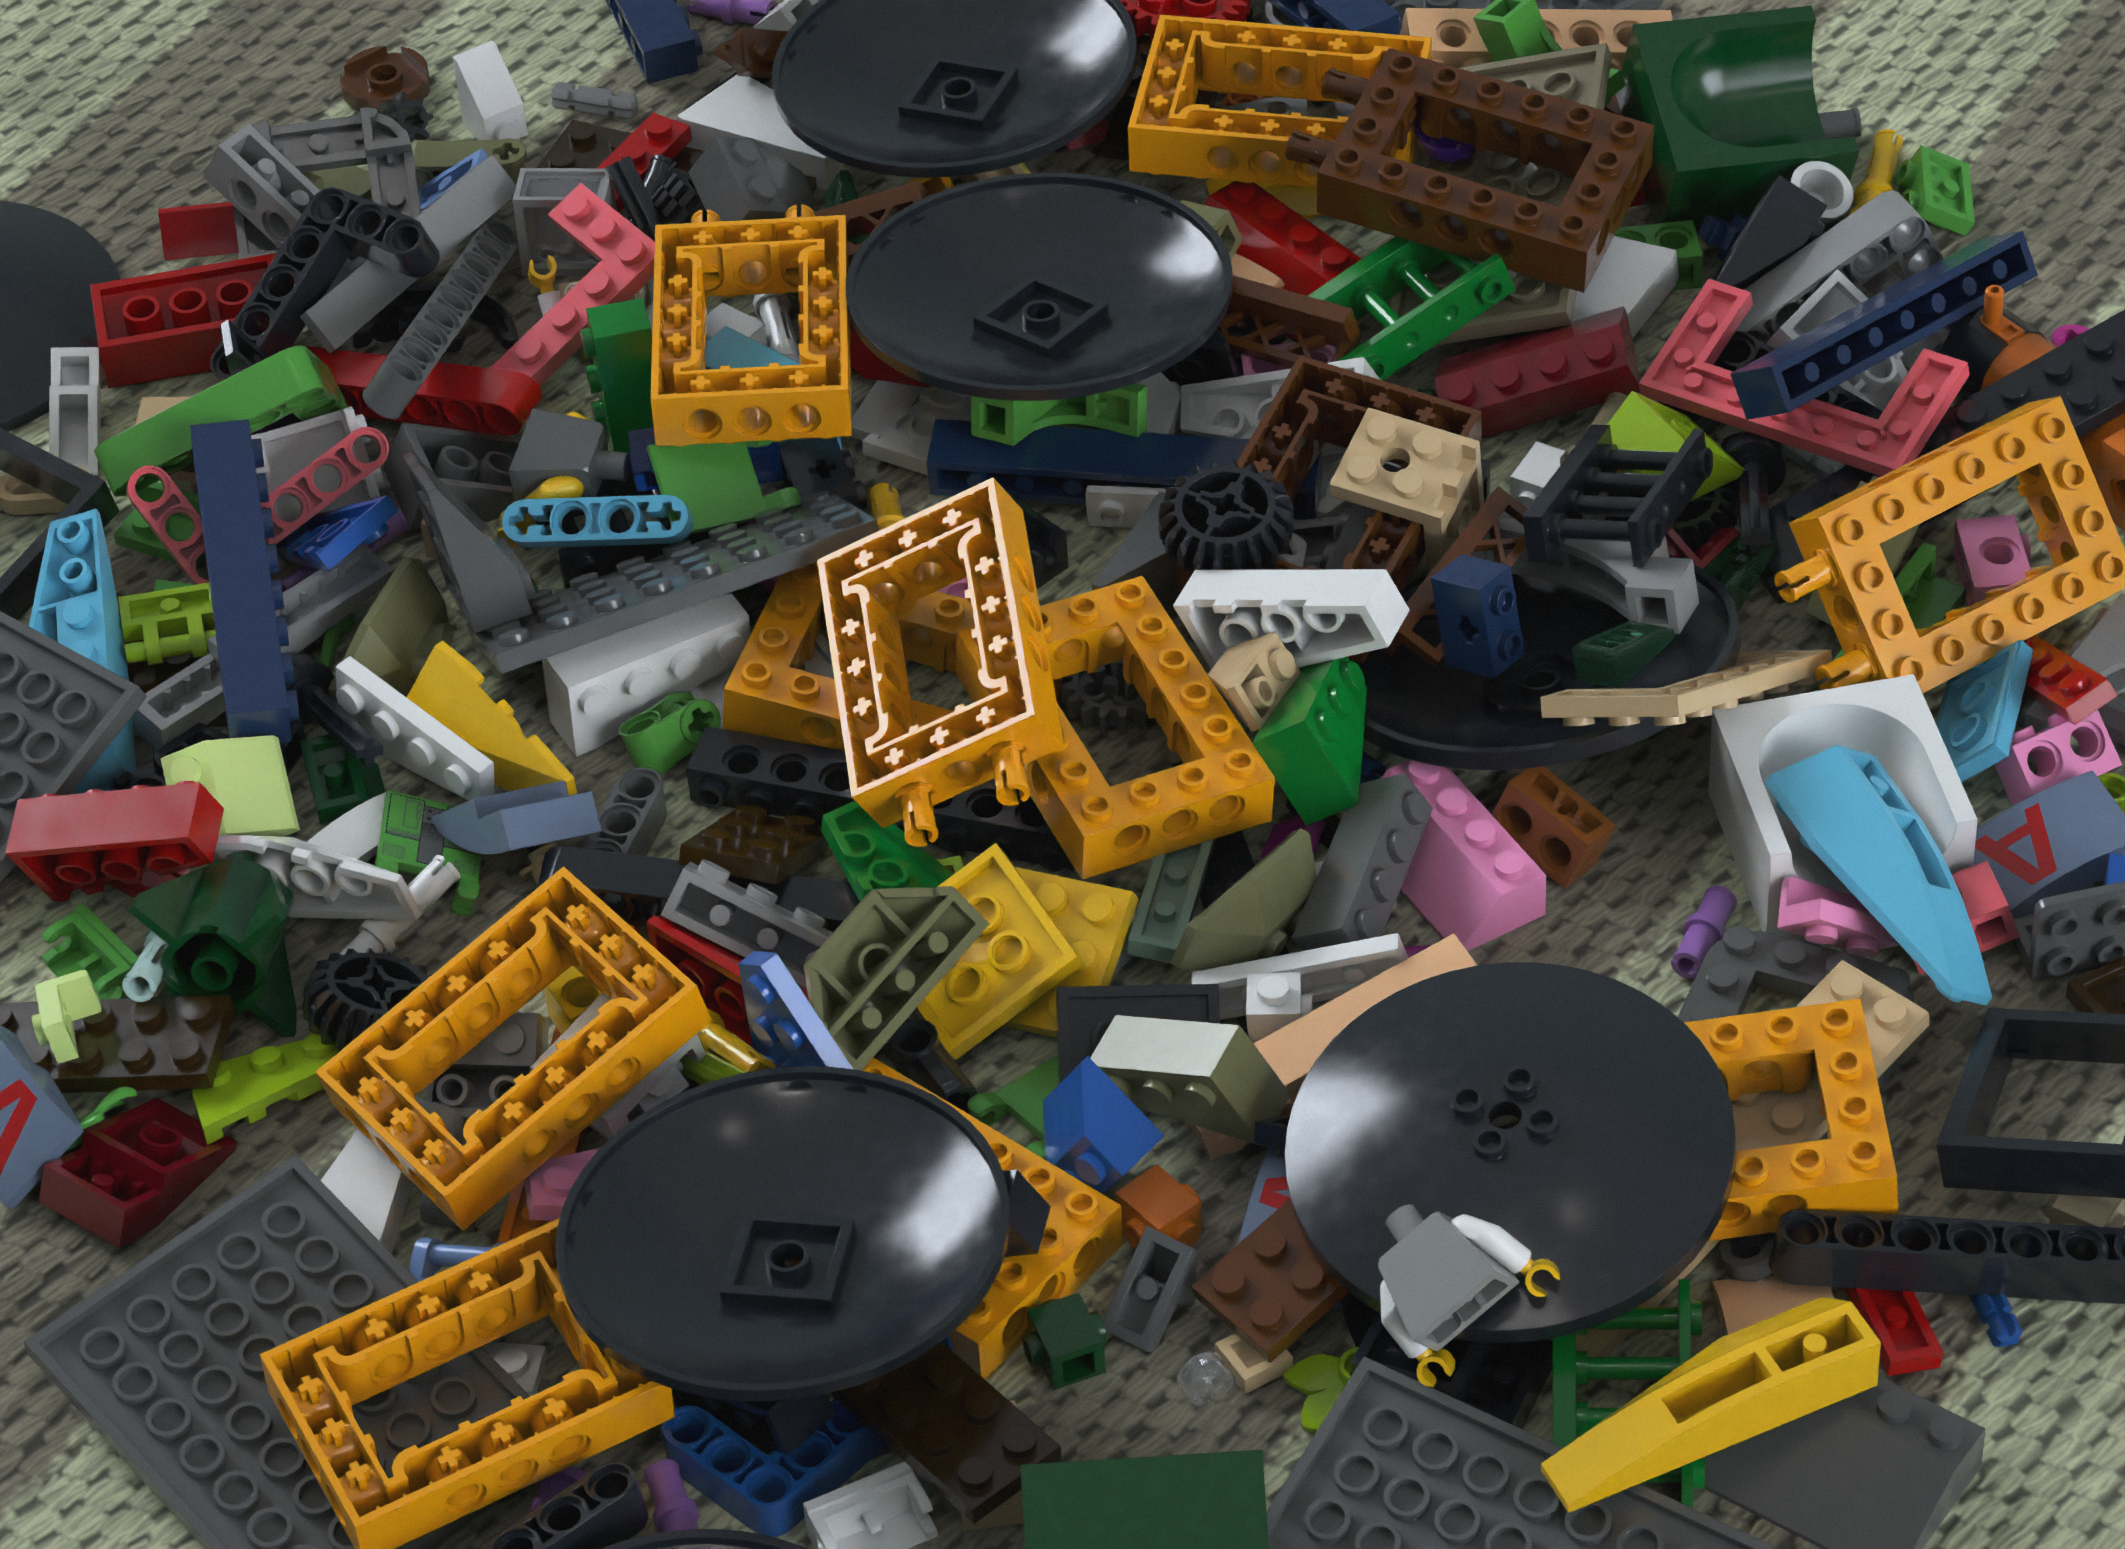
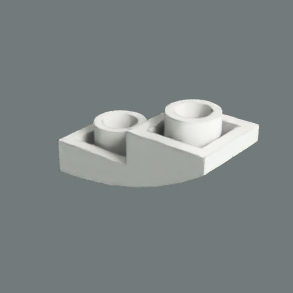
(354, 832)

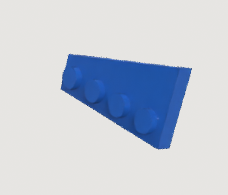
(336, 533)

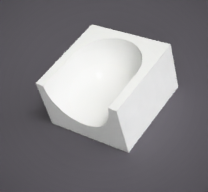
(1771, 734)

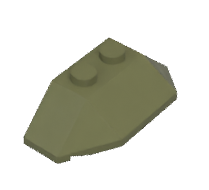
(401, 628)
(1254, 913)
(887, 963)

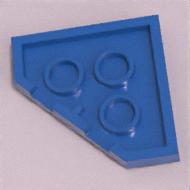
(781, 1017)

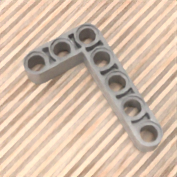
(1860, 247)

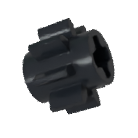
(408, 114)

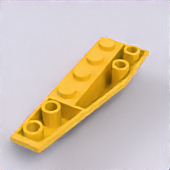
(1722, 1398)

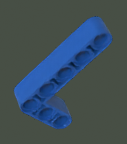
(763, 1488)

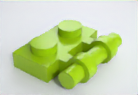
(165, 614)

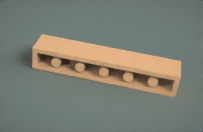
(1299, 1044)

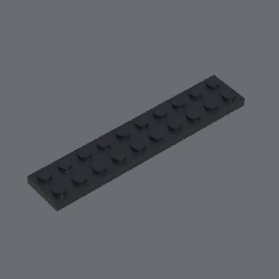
(2082, 371)

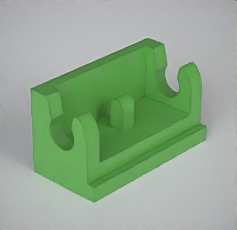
(92, 948)

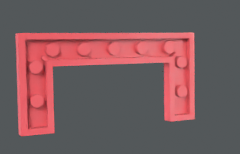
(623, 269)
(1688, 380)

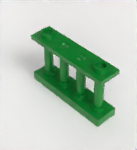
(1443, 312)
(1575, 1368)

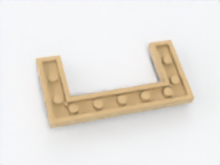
(1748, 680)

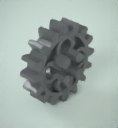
(1098, 699)

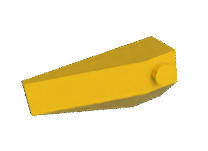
(452, 695)

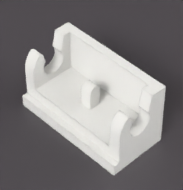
(872, 1513)

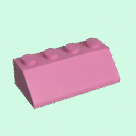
(1467, 866)

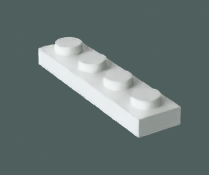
(1324, 970)

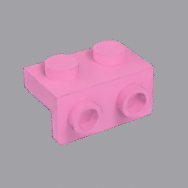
(1830, 918)

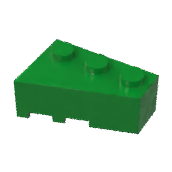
(621, 372)
(1317, 739)

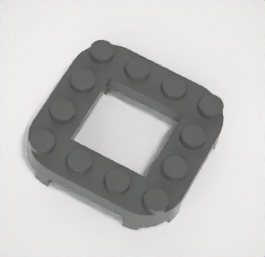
(338, 144)
(1764, 959)

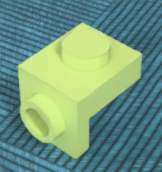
(59, 1004)

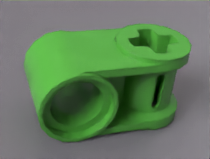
(667, 730)

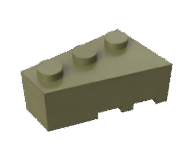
(1192, 1072)

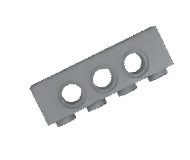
(264, 187)

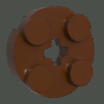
(401, 73)

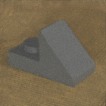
(1151, 1289)

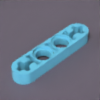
(597, 527)

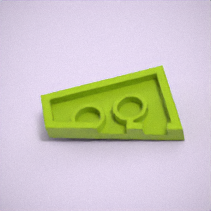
(259, 1079)

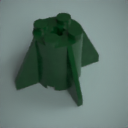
(225, 937)

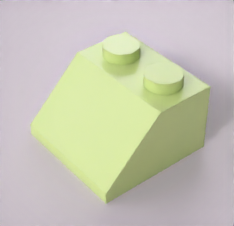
(245, 778)

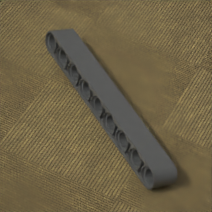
(440, 319)

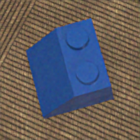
(1095, 1128)

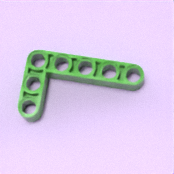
(263, 393)

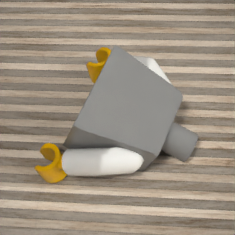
(1445, 1278)

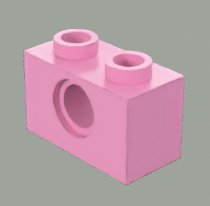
(1989, 554)

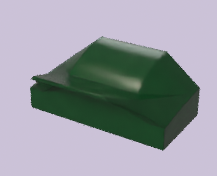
(337, 777)

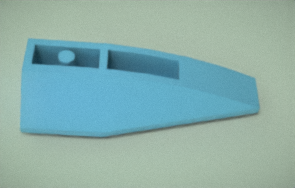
(81, 611)
(1887, 860)

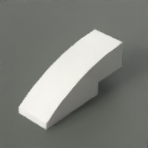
(75, 405)

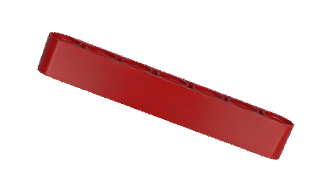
(448, 398)

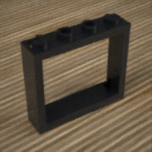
(60, 480)
(2019, 1164)

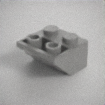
(492, 1065)

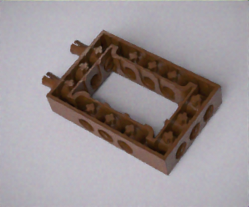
(1551, 243)
(1327, 405)

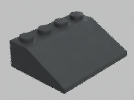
(476, 565)
(1855, 1472)

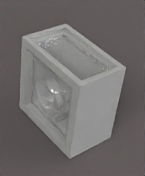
(534, 198)

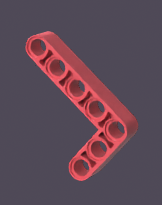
(299, 486)

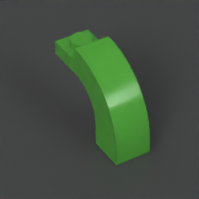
(1517, 30)
(1011, 421)

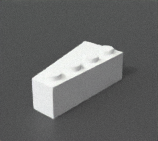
(1312, 611)
(626, 673)

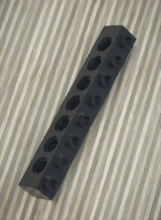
(814, 780)

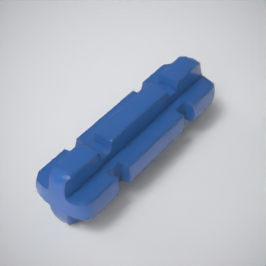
(1995, 1311)

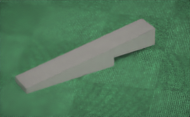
(373, 286)
(309, 610)

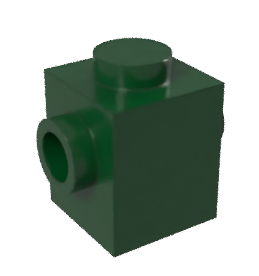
(1065, 1341)

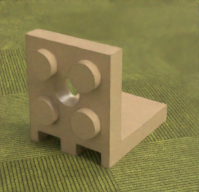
(1436, 489)

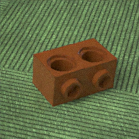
(1553, 824)

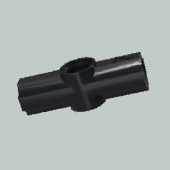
(922, 1058)

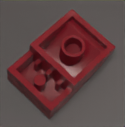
(132, 1171)

